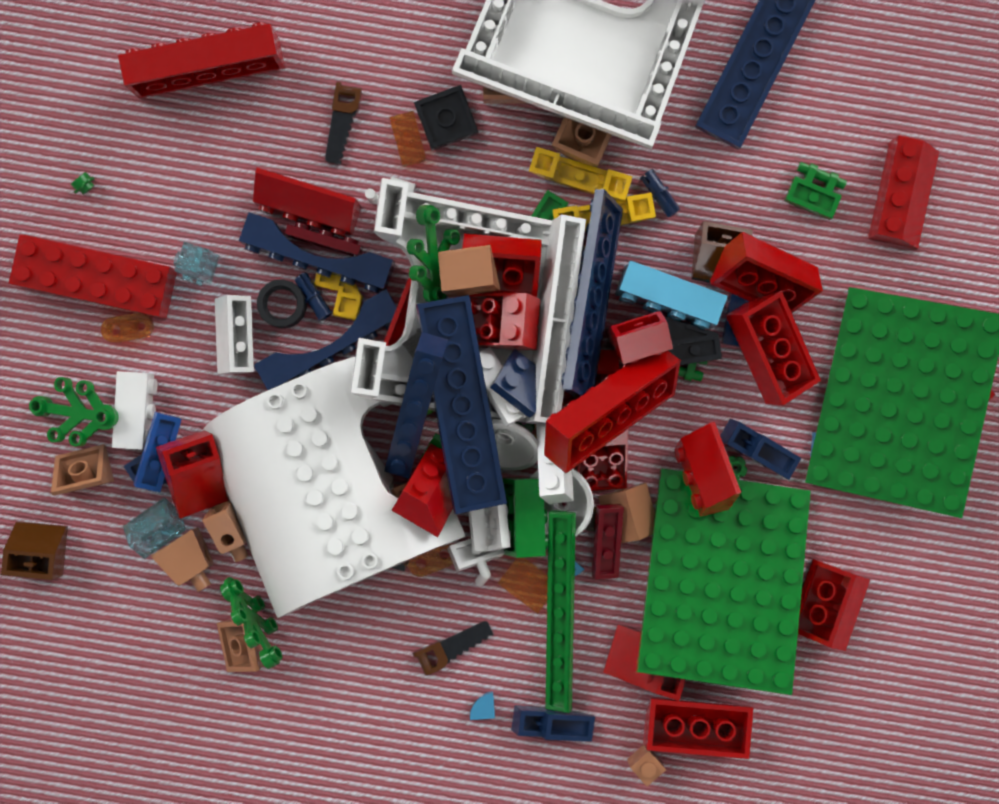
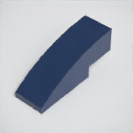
(759, 449)
(552, 724)

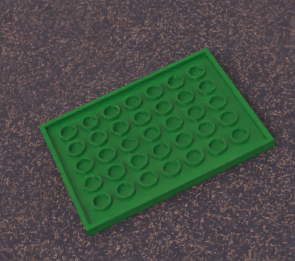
(905, 401)
(725, 587)

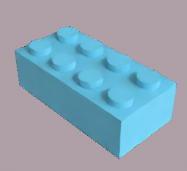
(670, 295)

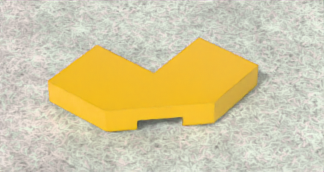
(348, 297)

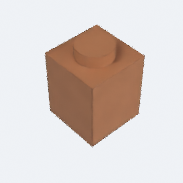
(646, 765)

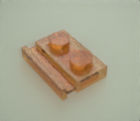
(526, 583)

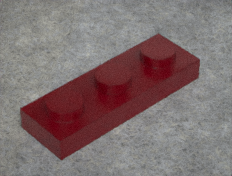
(324, 239)
(607, 541)

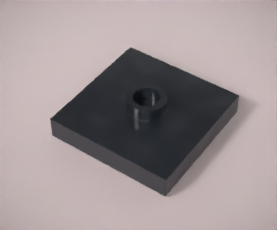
(446, 117)

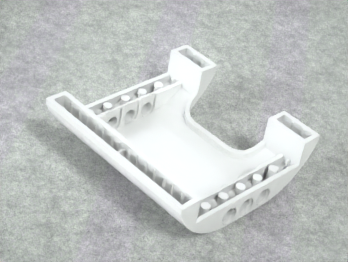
(584, 59)
(384, 370)
(313, 489)

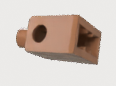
(223, 521)
(186, 559)

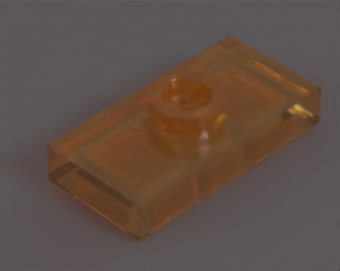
(407, 138)

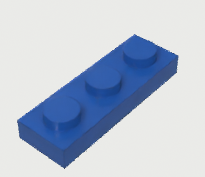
(162, 431)

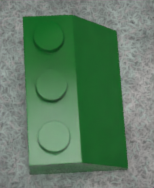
(525, 518)

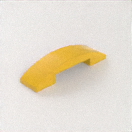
(579, 175)
(635, 209)

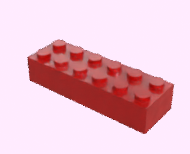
(201, 60)
(93, 276)
(609, 409)

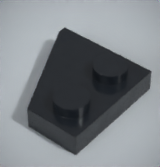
(693, 343)

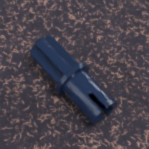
(660, 193)
(313, 296)

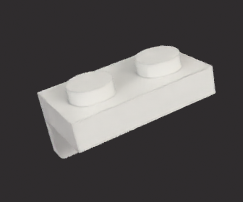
(489, 529)

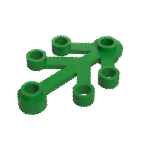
(428, 216)
(76, 412)
(241, 614)

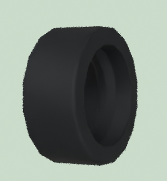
(262, 305)

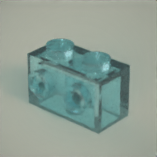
(196, 264)
(153, 528)

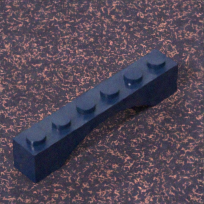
(366, 269)
(373, 317)
(415, 404)

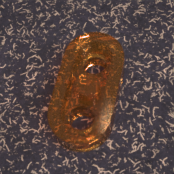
(128, 328)
(433, 561)

